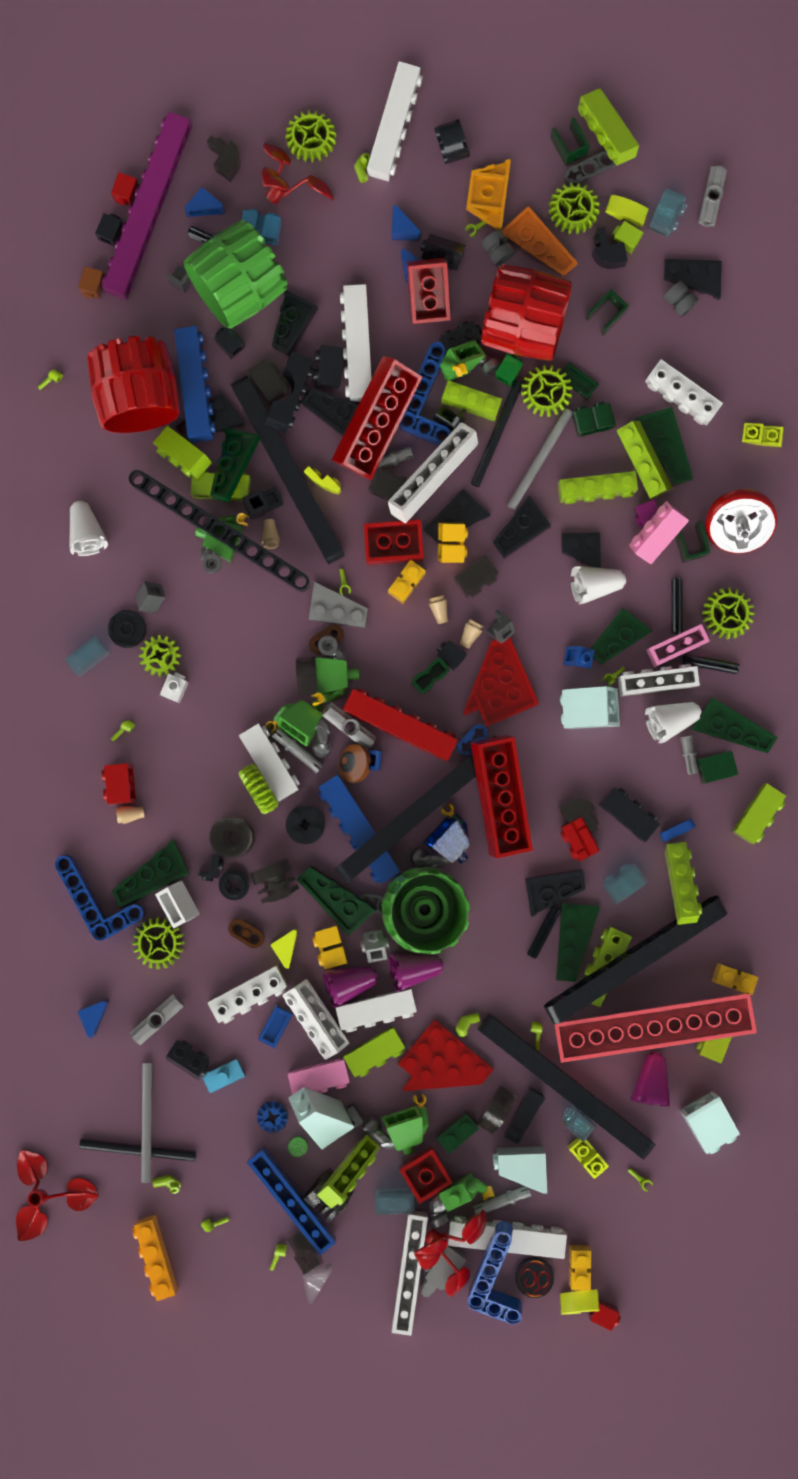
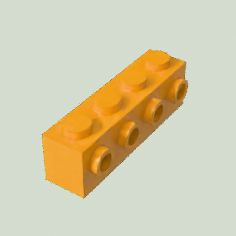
(156, 1258)

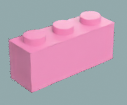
(658, 532)
(677, 645)
(320, 1076)

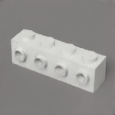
(683, 392)
(658, 681)
(269, 762)
(247, 994)
(376, 1009)
(315, 1019)

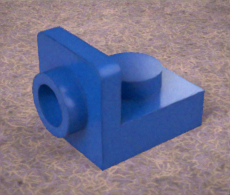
(578, 657)

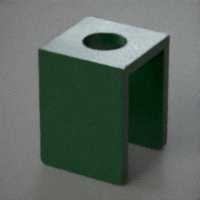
(567, 157)
(612, 296)
(702, 540)
(716, 767)

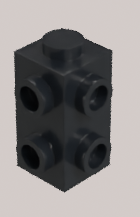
(439, 247)
(465, 333)
(188, 1060)

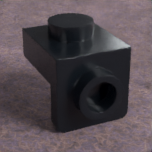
(448, 418)
(216, 865)

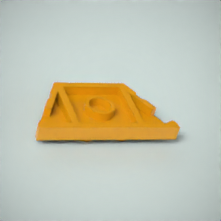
(488, 193)

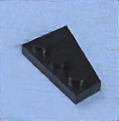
(696, 274)
(293, 321)
(330, 409)
(223, 416)
(460, 509)
(522, 528)
(552, 888)

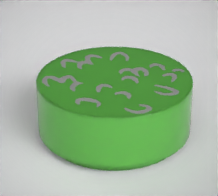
(298, 1146)

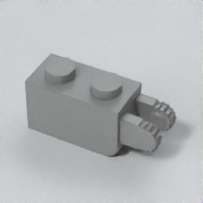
(438, 1274)

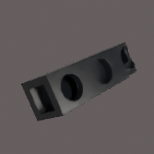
(524, 1115)

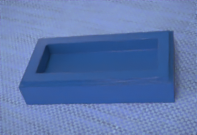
(275, 1026)

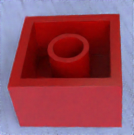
(119, 784)
(426, 1174)

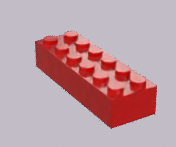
(377, 418)
(400, 725)
(501, 796)

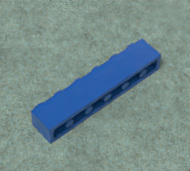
(194, 384)
(355, 825)
(291, 1200)

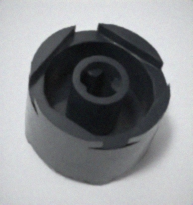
(452, 141)
(296, 818)

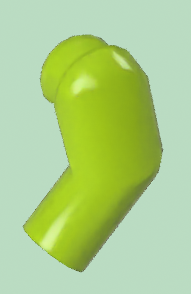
(361, 166)
(464, 1023)
(168, 1181)

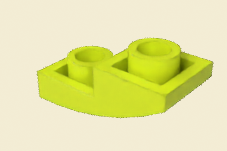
(624, 208)
(762, 435)
(328, 484)
(588, 1157)
(579, 1302)

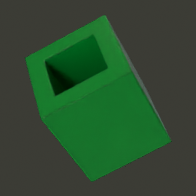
(509, 370)

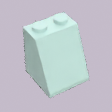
(590, 707)
(320, 1116)
(710, 1122)
(523, 1166)

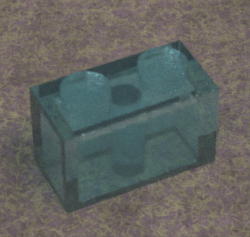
(667, 212)
(87, 656)
(624, 883)
(578, 1123)
(394, 1201)

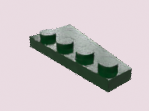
(667, 443)
(235, 456)
(727, 724)
(160, 871)
(340, 903)
(574, 935)

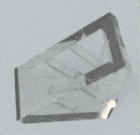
(315, 1280)

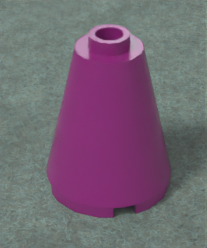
(413, 969)
(348, 983)
(652, 1082)

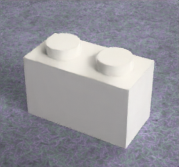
(177, 904)

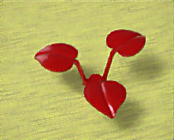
(279, 186)
(29, 1219)
(437, 1243)

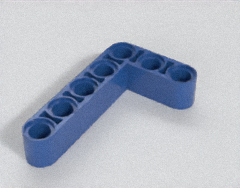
(422, 396)
(84, 908)
(507, 1307)

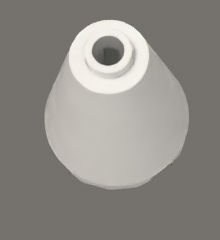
(85, 531)
(595, 582)
(671, 719)

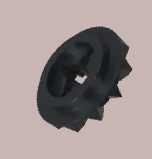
(243, 884)

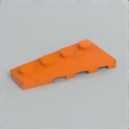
(536, 239)

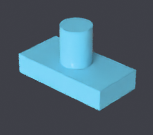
(223, 1075)

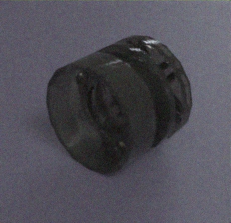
(224, 829)
(274, 881)
(313, 1200)

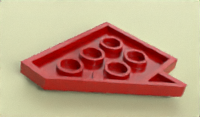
(501, 685)
(442, 1061)

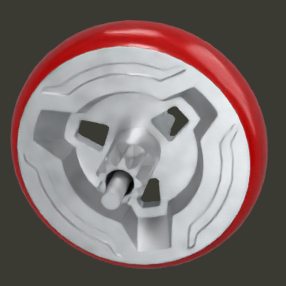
(742, 532)

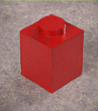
(124, 189)
(607, 1316)

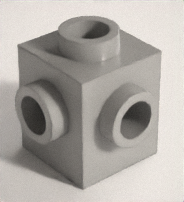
(375, 946)

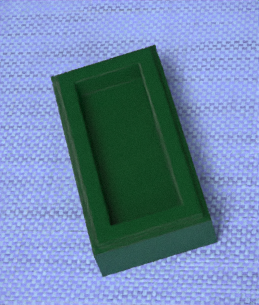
(580, 381)

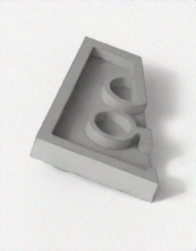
(336, 609)

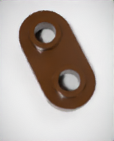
(326, 632)
(246, 933)

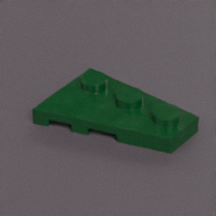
(618, 636)

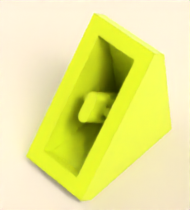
(284, 947)

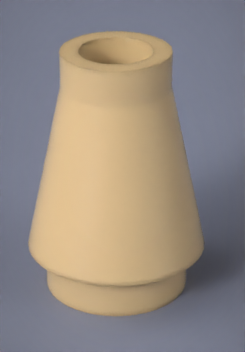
(270, 536)
(439, 608)
(470, 634)
(129, 813)

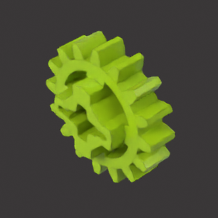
(168, 652)

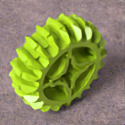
(300, 127)
(581, 193)
(554, 387)
(735, 618)
(258, 788)
(150, 937)

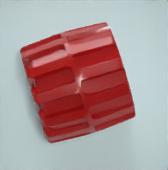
(526, 312)
(133, 385)

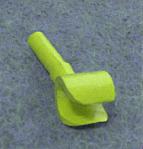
(476, 227)
(53, 375)
(343, 581)
(611, 677)
(126, 726)
(536, 1027)
(642, 1180)
(207, 1225)
(280, 1251)

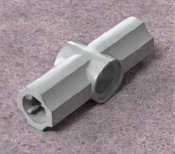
(714, 186)
(340, 718)
(148, 1027)

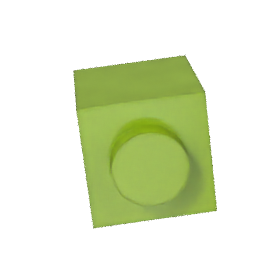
(629, 235)

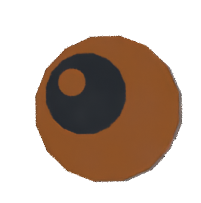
(354, 763)

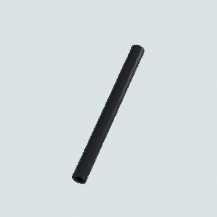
(496, 434)
(136, 1150)

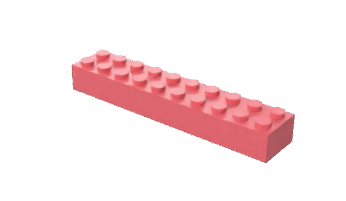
(655, 1027)

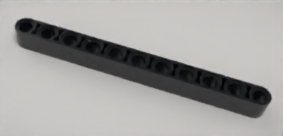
(288, 471)
(213, 523)
(407, 820)
(631, 962)
(566, 1086)

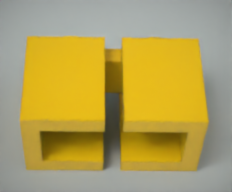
(452, 533)
(402, 588)
(331, 957)
(734, 979)
(580, 1260)

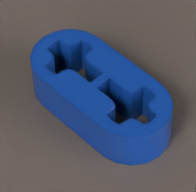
(469, 736)
(677, 830)

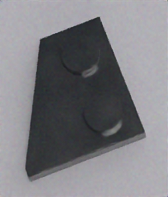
(582, 547)

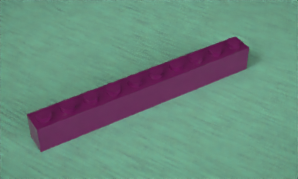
(147, 205)

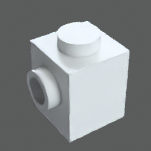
(174, 687)

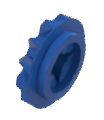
(275, 1108)

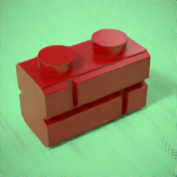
(579, 839)

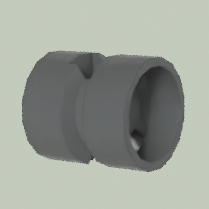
(499, 250)
(681, 298)

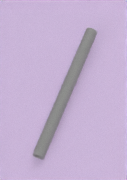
(540, 458)
(146, 1122)

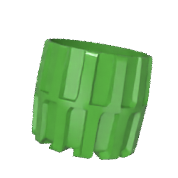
(236, 273)
(442, 922)

